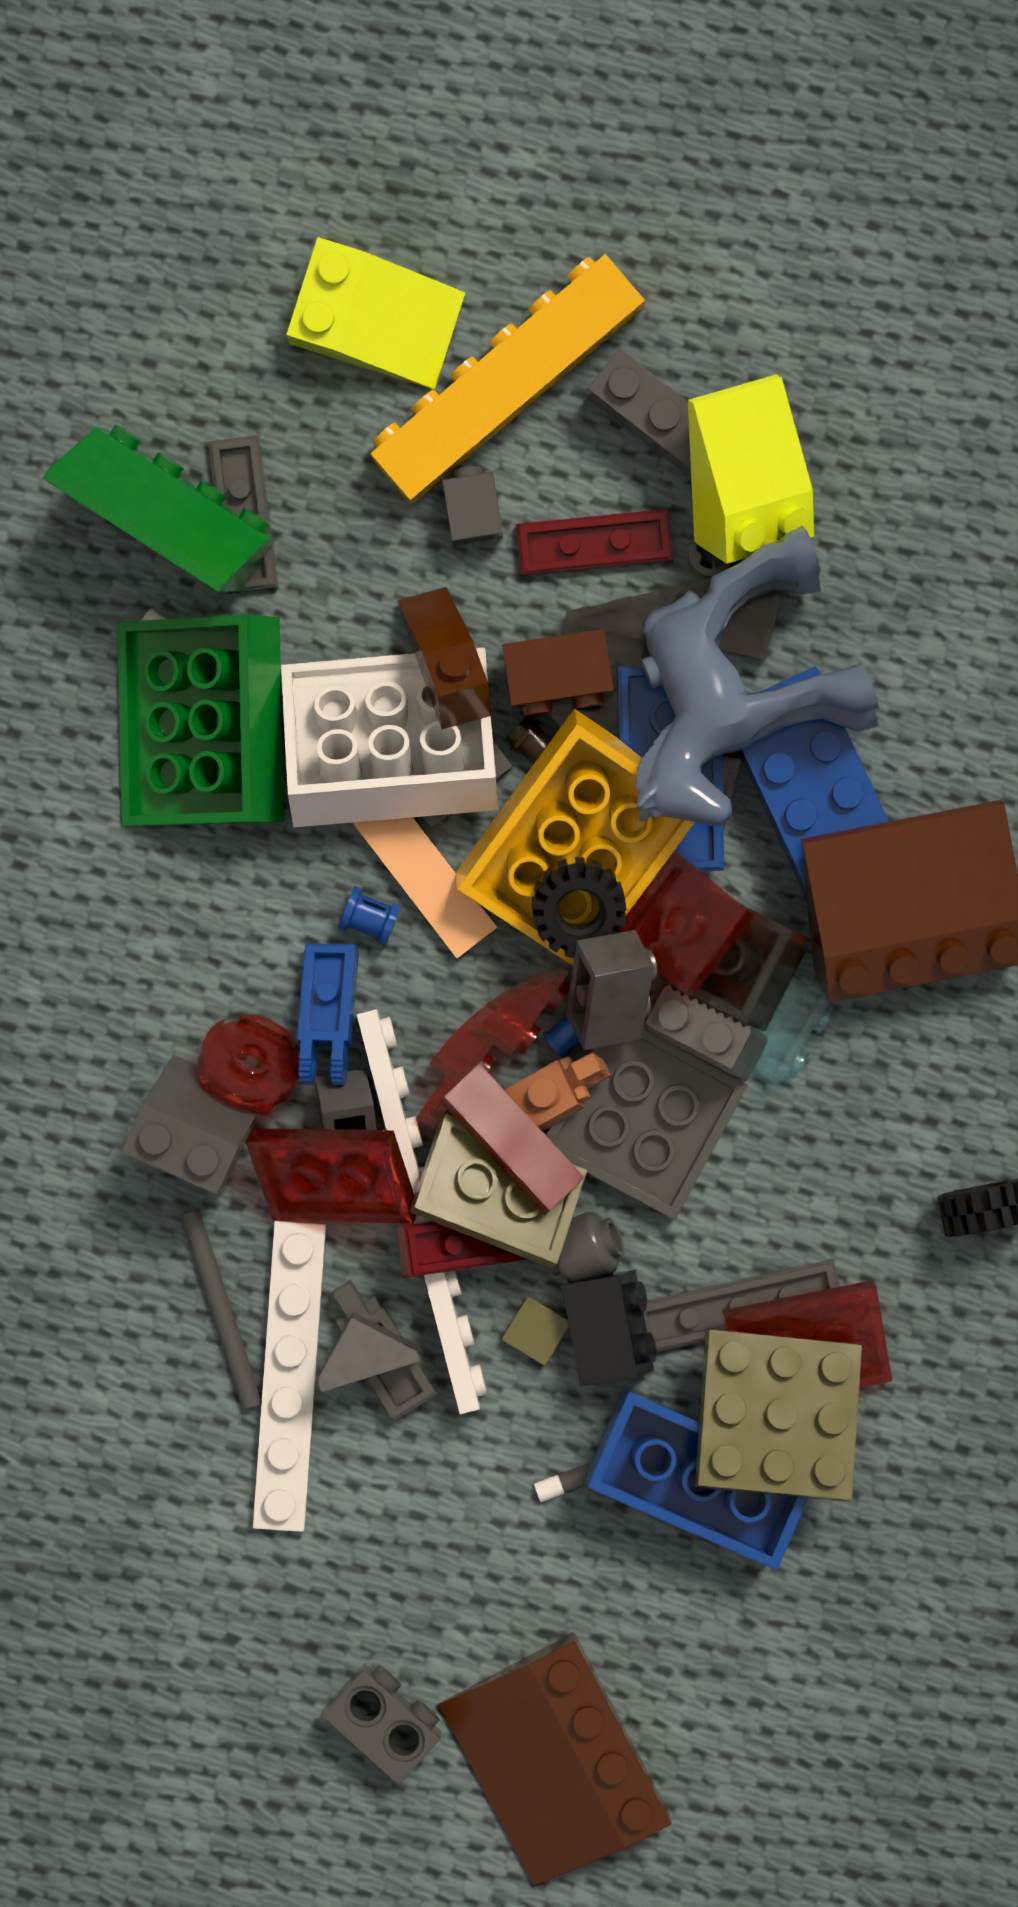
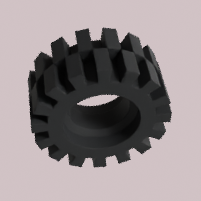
(572, 878)
(979, 1208)

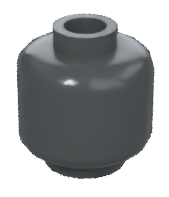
(589, 1248)

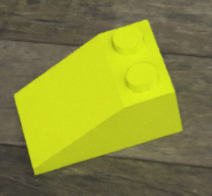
(374, 314)
(746, 469)

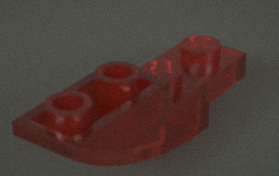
(502, 1022)

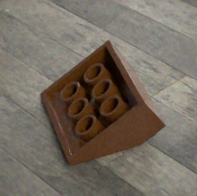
(912, 901)
(555, 1761)

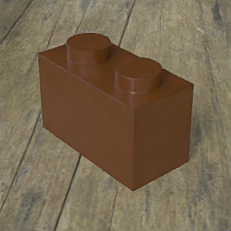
(558, 671)

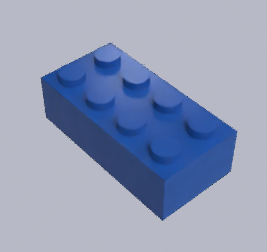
(810, 782)
(651, 1465)

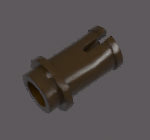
(529, 739)

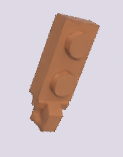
(558, 1089)

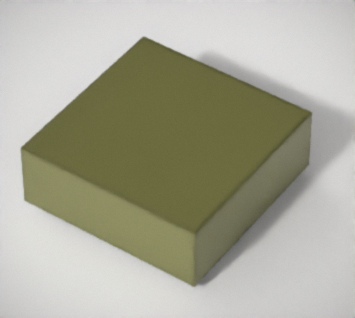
(536, 1330)

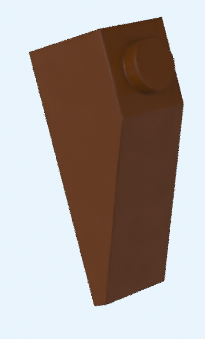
(446, 658)

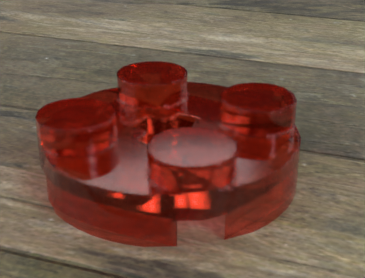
(244, 1087)

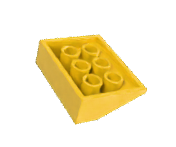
(569, 806)

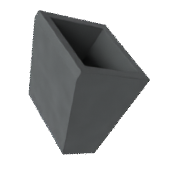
(189, 1129)

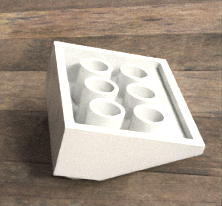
(372, 746)

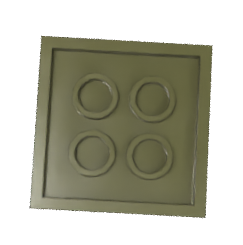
(778, 1416)

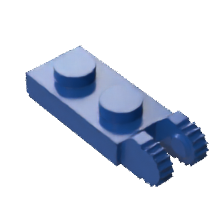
(327, 1008)

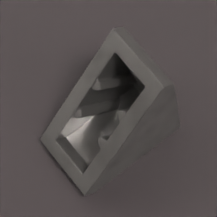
(364, 1352)

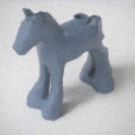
(707, 692)

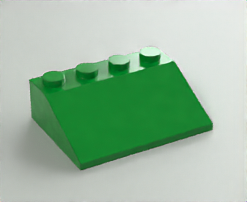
(163, 508)
(200, 721)

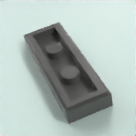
(240, 475)

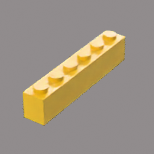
(507, 379)

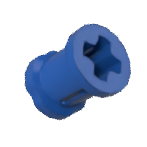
(369, 916)

